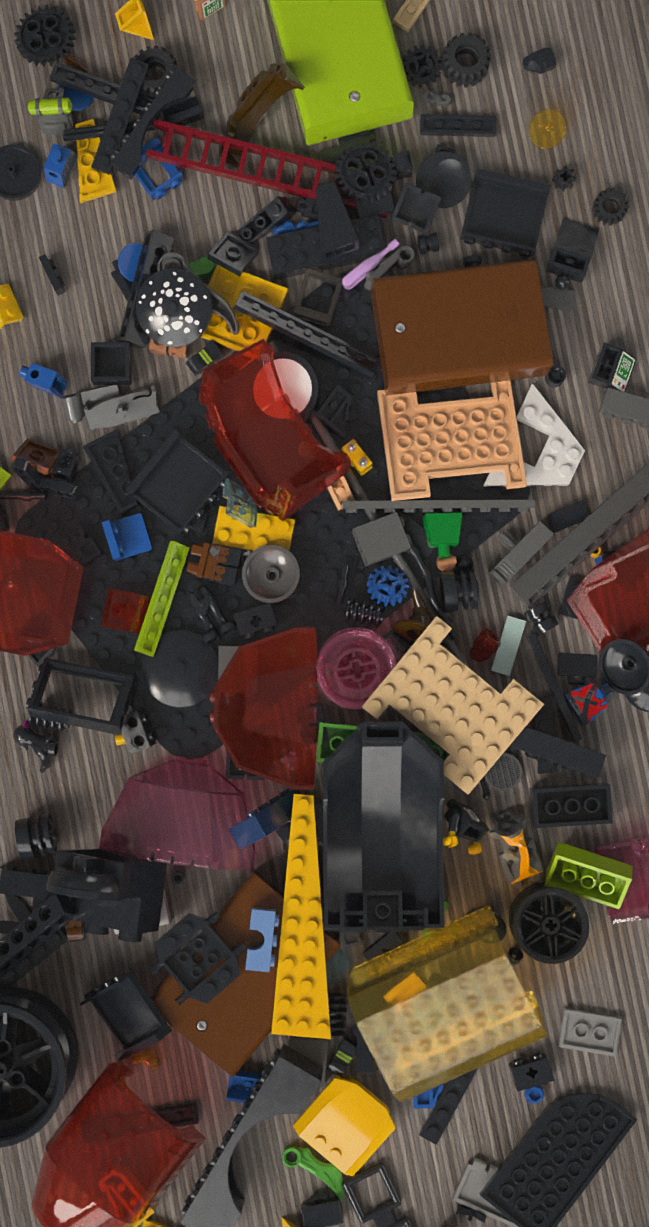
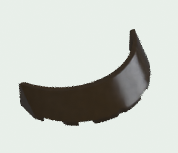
(255, 102)

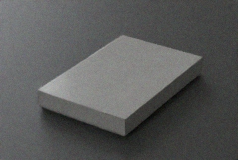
(589, 1031)

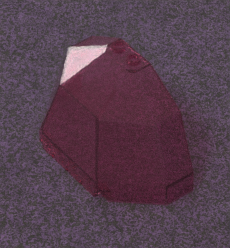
(180, 813)

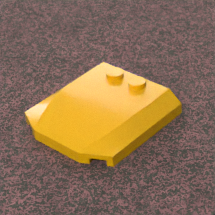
(345, 1124)

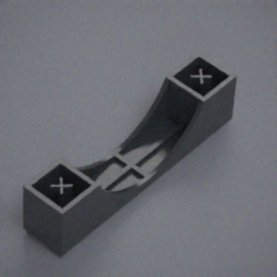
(282, 1089)

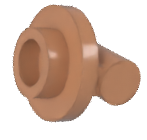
(446, 564)

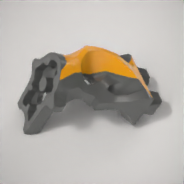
(510, 832)

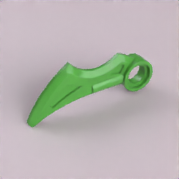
(325, 1171)

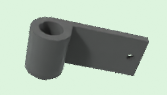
(74, 403)

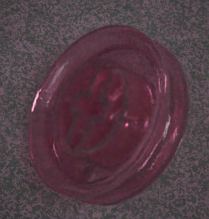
(347, 686)

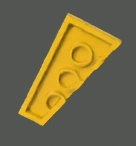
(92, 183)

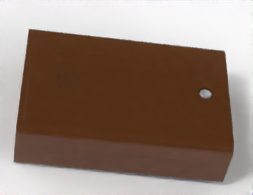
(461, 327)
(242, 1013)

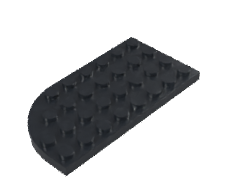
(557, 1159)

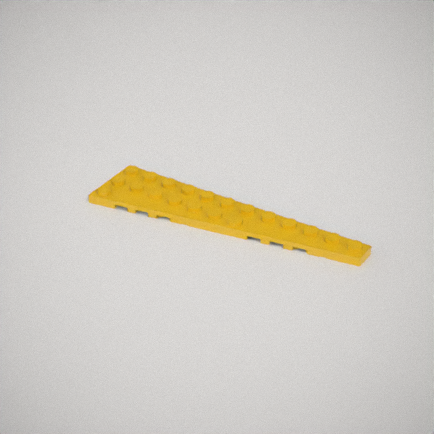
(301, 977)

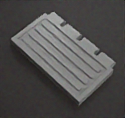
(471, 1184)

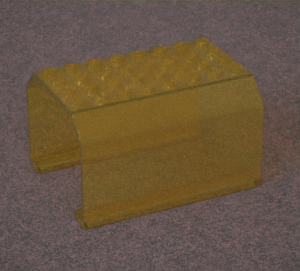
(442, 1006)

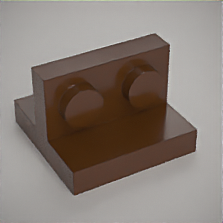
(39, 456)

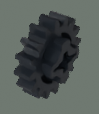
(416, 59)

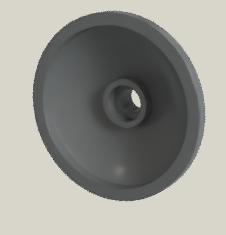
(261, 564)

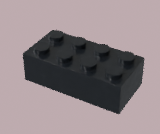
(571, 805)

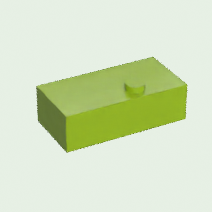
(589, 875)

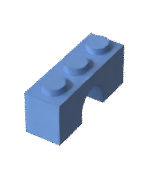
(260, 957)

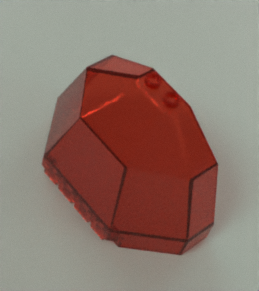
(266, 708)

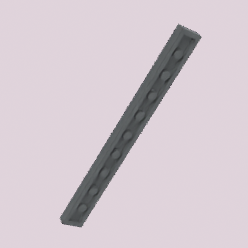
(430, 505)

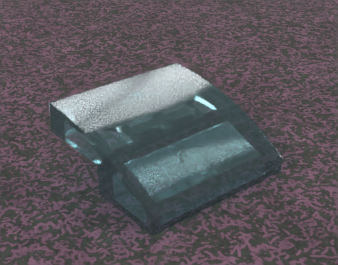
(239, 503)

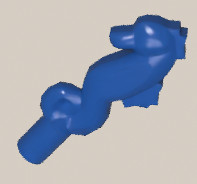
(288, 227)

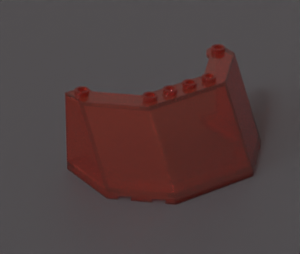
(264, 433)

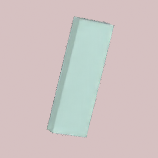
(509, 645)

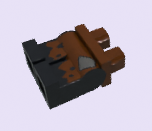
(210, 561)

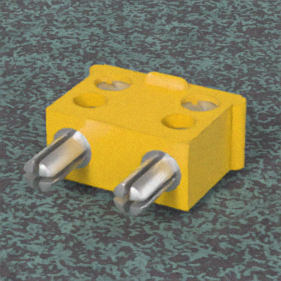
(357, 457)

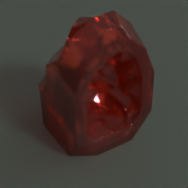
(484, 646)

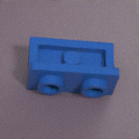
(241, 1085)

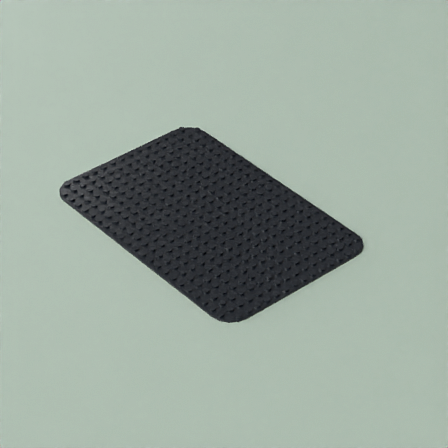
(319, 538)

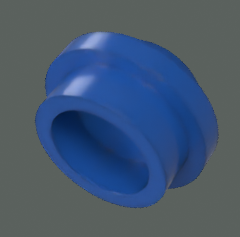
(534, 1094)

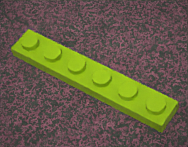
(161, 598)

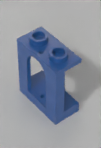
(175, 176)

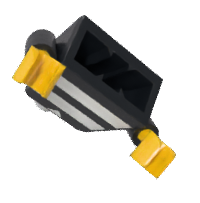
(465, 824)

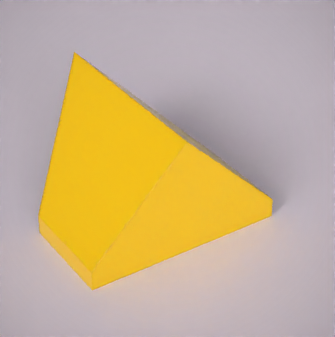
(133, 19)

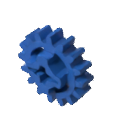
(385, 588)

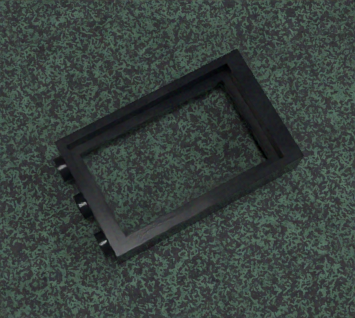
(120, 709)

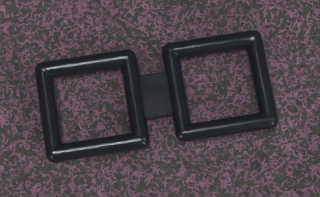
(383, 1214)

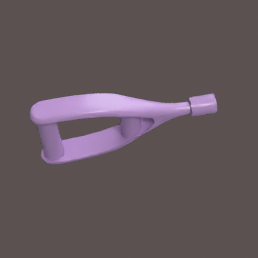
(366, 266)

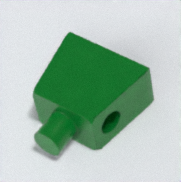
(442, 531)

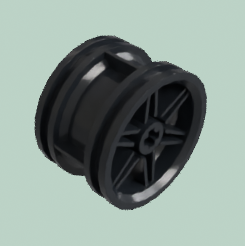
(574, 934)

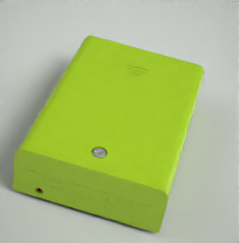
(345, 62)

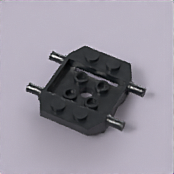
(188, 971)

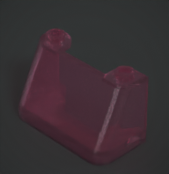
(635, 853)

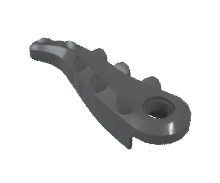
(220, 304)

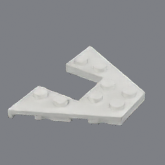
(560, 453)

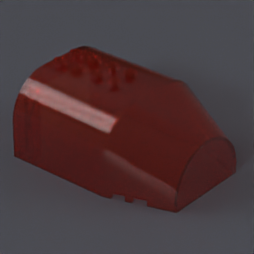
(109, 1158)

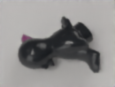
(42, 745)

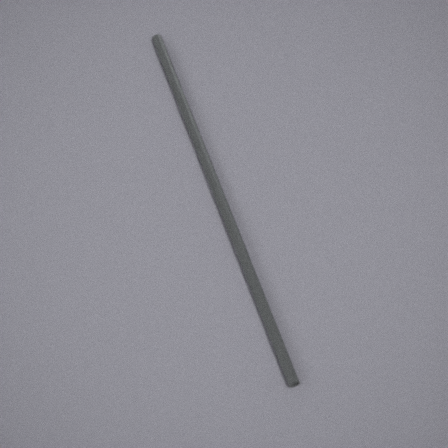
(361, 496)

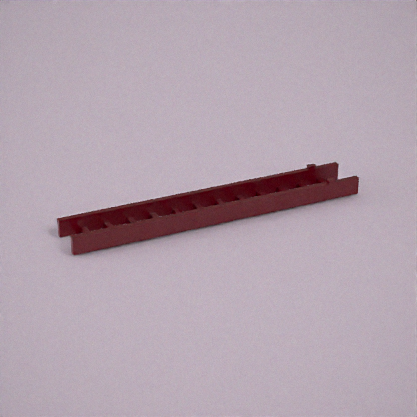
(245, 147)

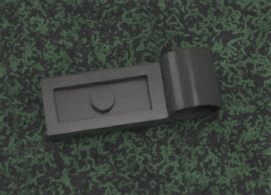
(387, 264)

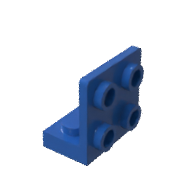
(127, 537)

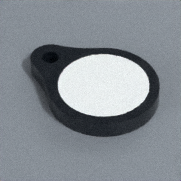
(298, 382)

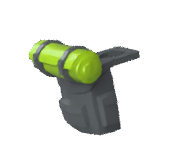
(52, 113)

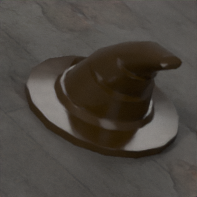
(412, 629)

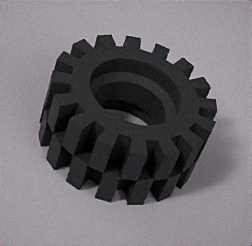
(607, 217)

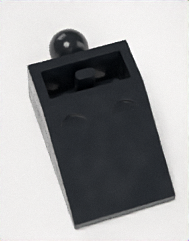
(571, 253)

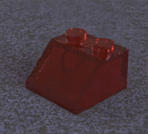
(124, 611)

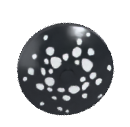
(174, 307)

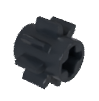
(568, 176)

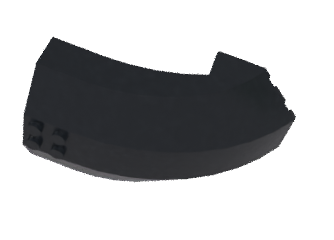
(383, 833)

